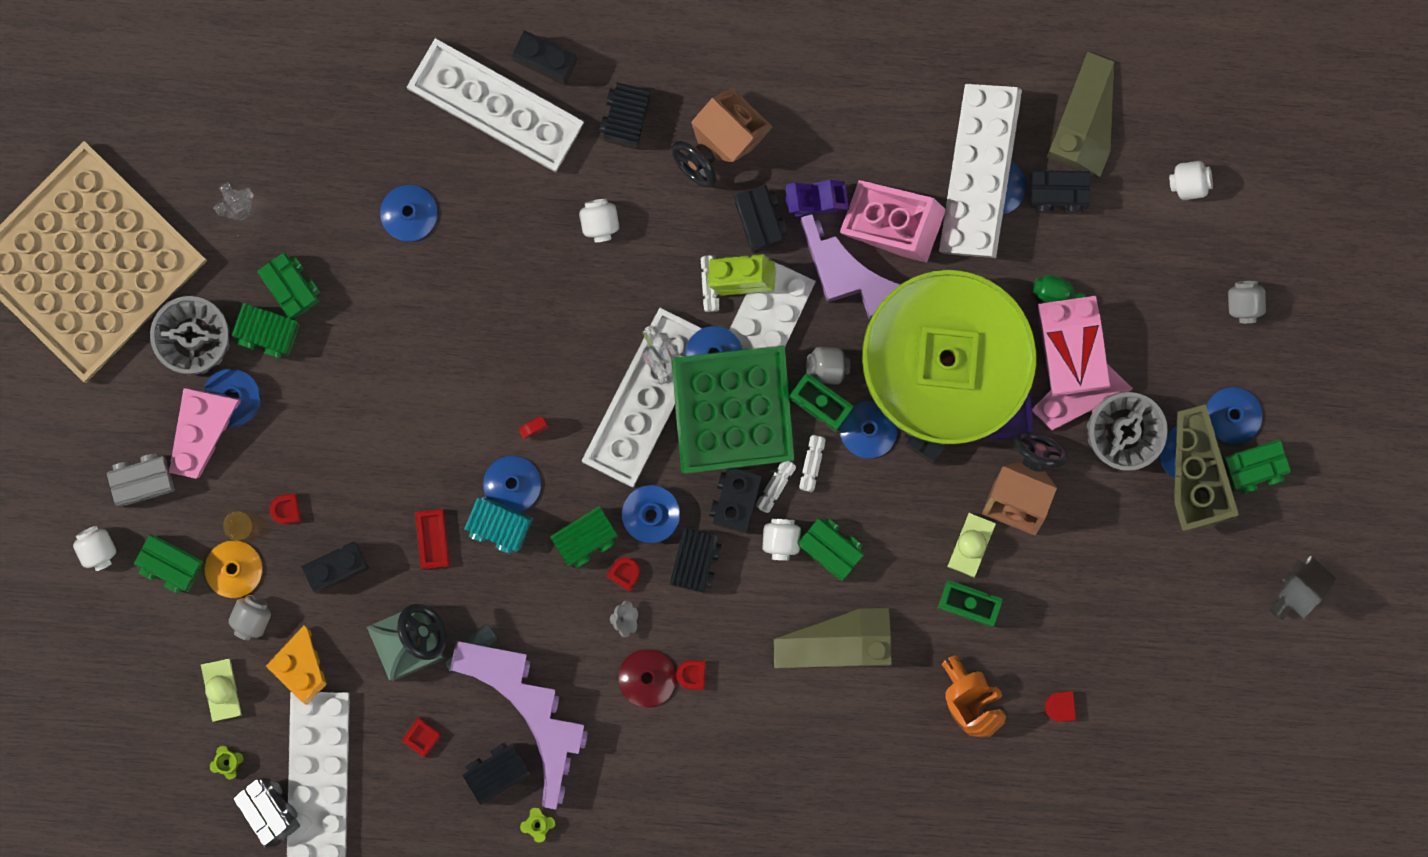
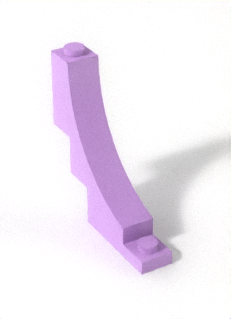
(841, 272)

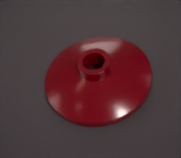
(661, 685)

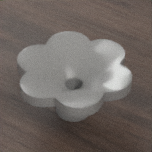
(625, 619)

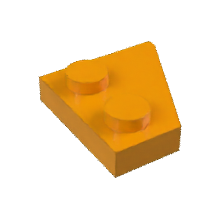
(299, 667)

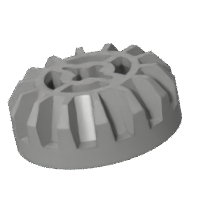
(164, 334)
(1140, 409)

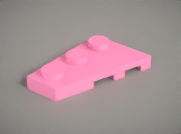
(1061, 409)
(199, 427)

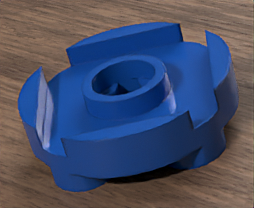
(247, 389)

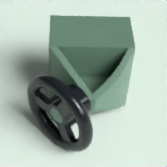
(409, 640)

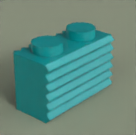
(498, 524)

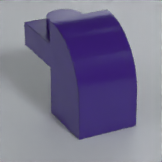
(816, 198)

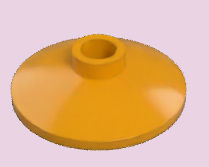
(248, 569)

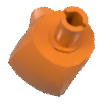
(968, 699)

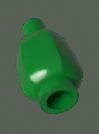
(1054, 289)

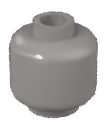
(1247, 301)
(828, 365)
(249, 617)

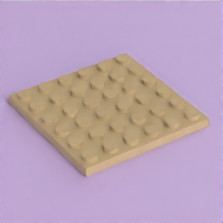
(89, 262)

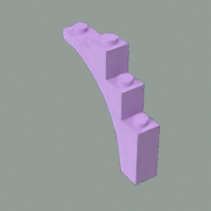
(535, 703)

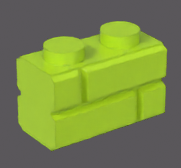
(742, 275)

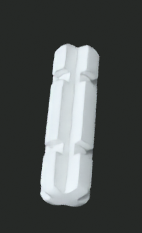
(710, 303)
(812, 463)
(775, 486)

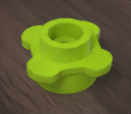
(219, 766)
(545, 824)

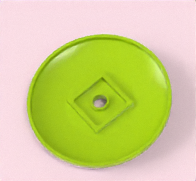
(990, 350)

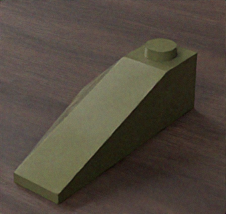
(1086, 124)
(1201, 481)
(848, 640)

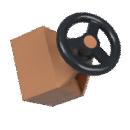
(724, 132)
(1023, 488)

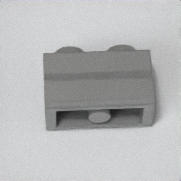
(140, 481)

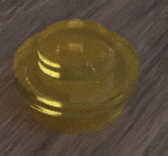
(237, 525)

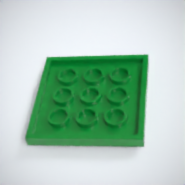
(732, 409)

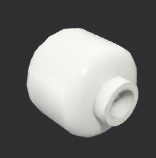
(1191, 180)
(599, 220)
(781, 539)
(94, 548)

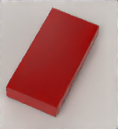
(432, 539)

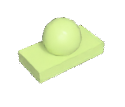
(971, 545)
(221, 690)

